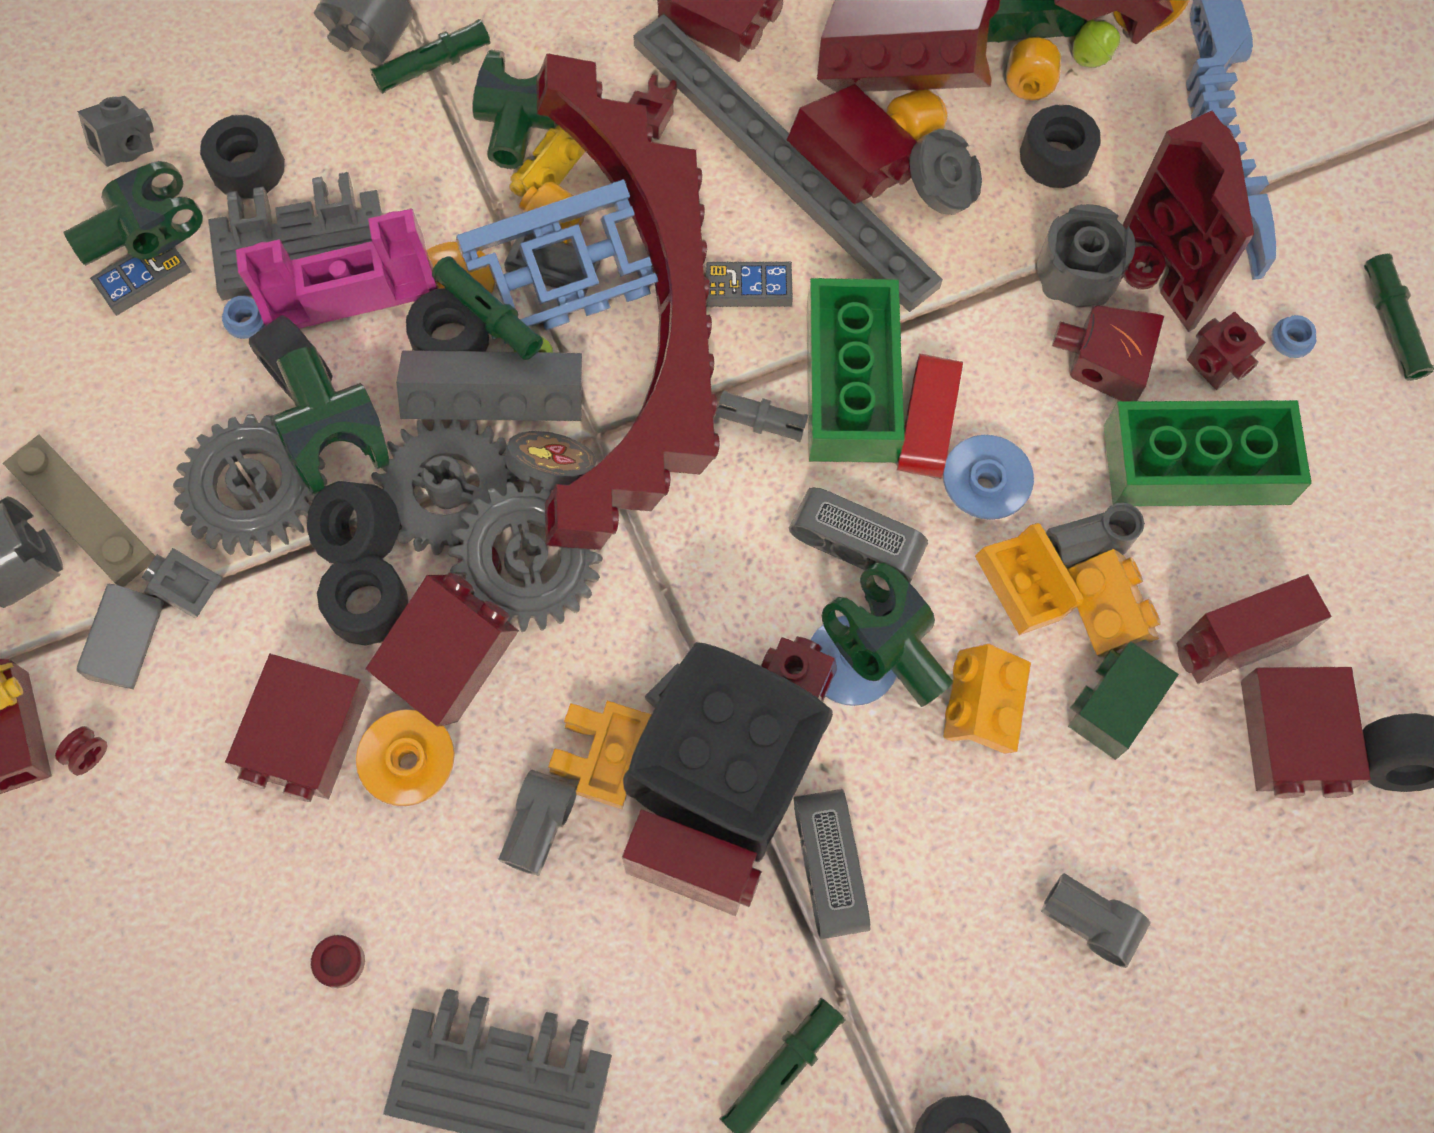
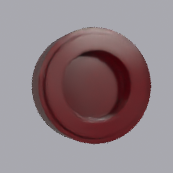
(337, 961)

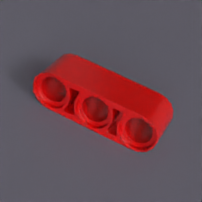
(930, 416)

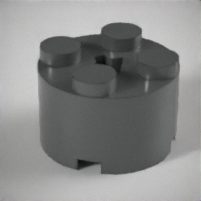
(365, 25)
(1085, 256)
(26, 556)

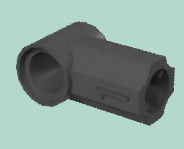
(1093, 536)
(542, 808)
(1109, 927)

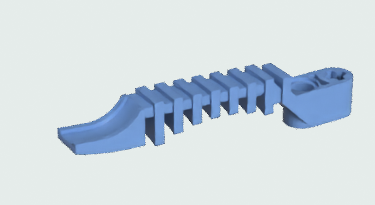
(1222, 40)

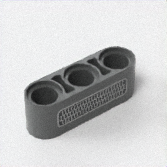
(856, 533)
(831, 864)

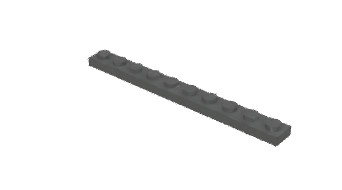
(767, 146)

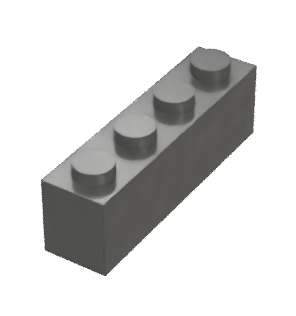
(489, 386)

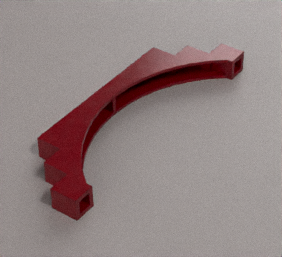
(678, 412)

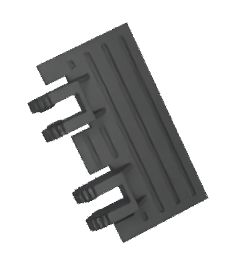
(299, 231)
(497, 1086)

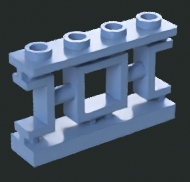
(545, 226)

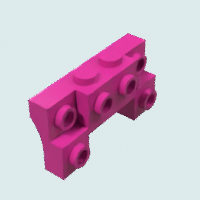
(342, 281)

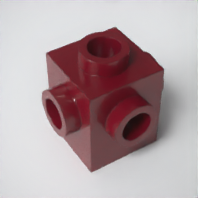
(1226, 350)
(804, 656)

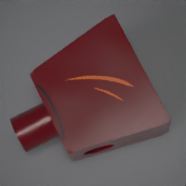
(1112, 350)

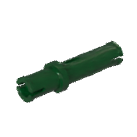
(430, 56)
(1393, 302)
(499, 318)
(783, 1068)

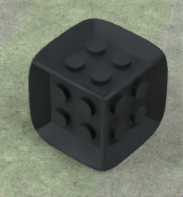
(726, 748)

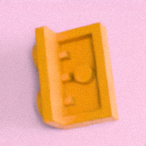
(1030, 579)
(1113, 603)
(987, 698)

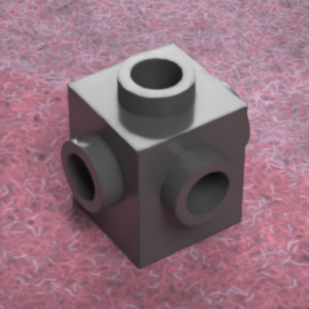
(116, 130)

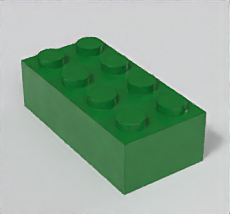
(854, 371)
(1206, 453)

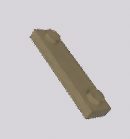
(79, 511)

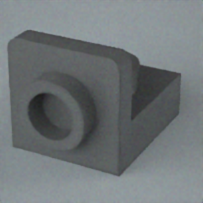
(181, 582)

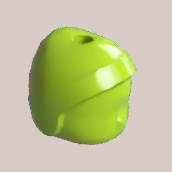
(1095, 43)

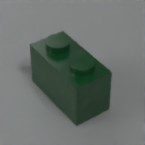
(1122, 699)

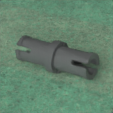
(761, 416)

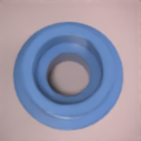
(235, 311)
(1298, 327)

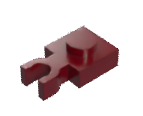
(658, 104)

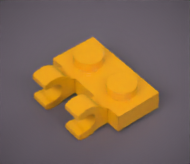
(610, 755)

